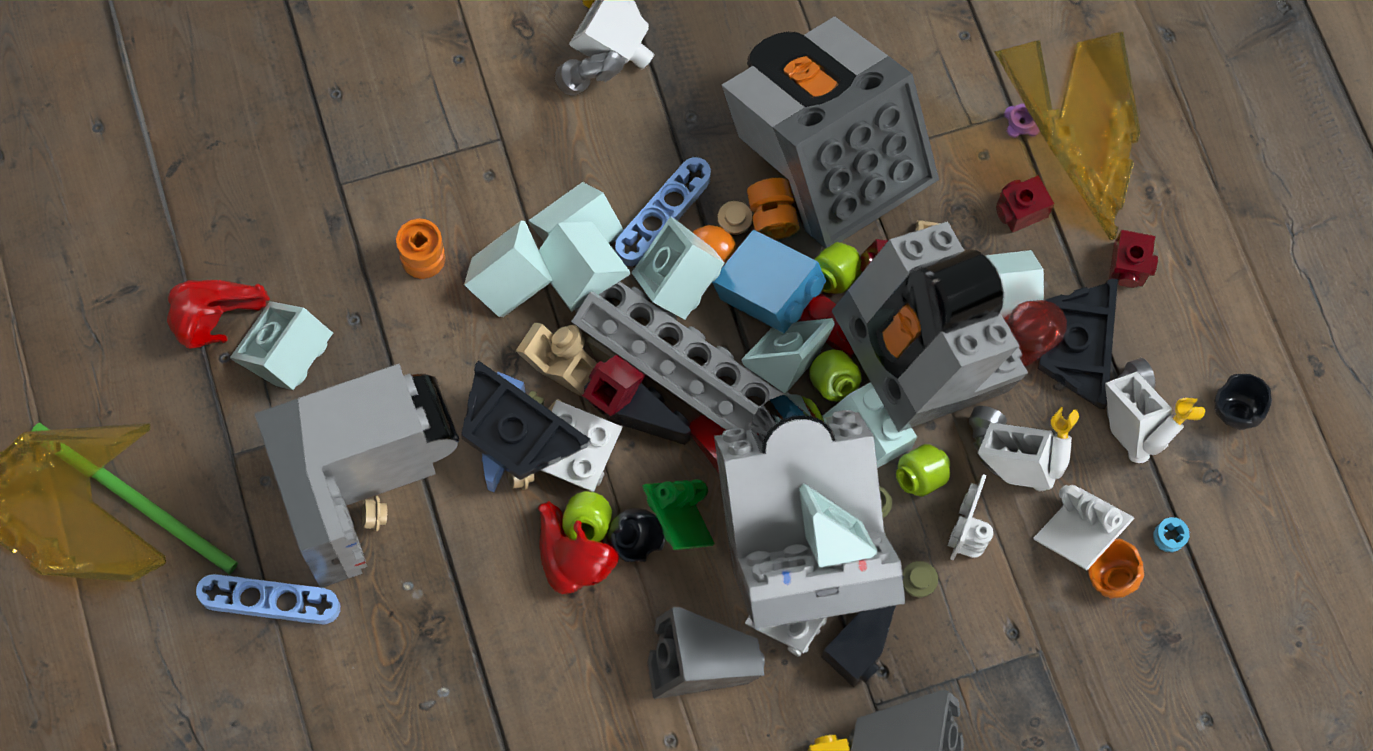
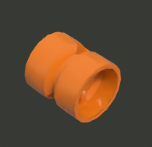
(772, 207)
(420, 248)

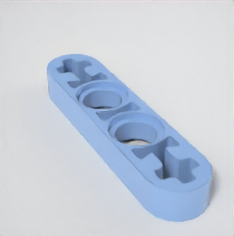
(659, 208)
(268, 599)

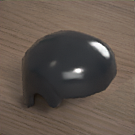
(1243, 401)
(635, 534)

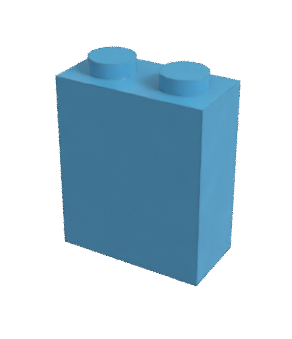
(769, 281)

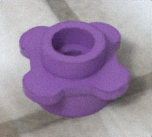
(1016, 128)

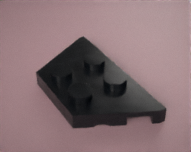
(1085, 351)
(516, 427)

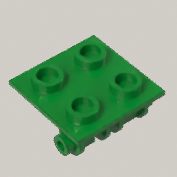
(677, 512)

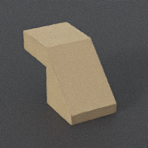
(570, 373)

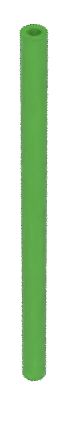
(161, 517)

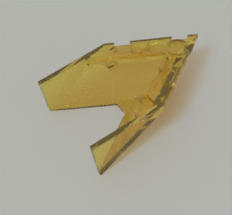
(1094, 122)
(51, 510)

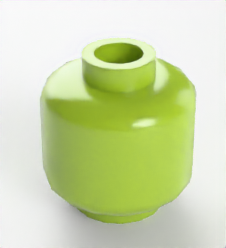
(839, 266)
(835, 375)
(923, 470)
(592, 511)

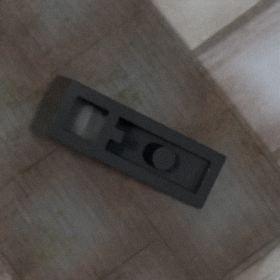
(860, 645)

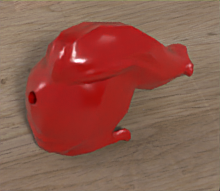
(199, 305)
(571, 562)

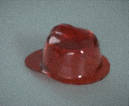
(1036, 327)

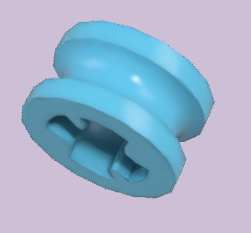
(1172, 524)

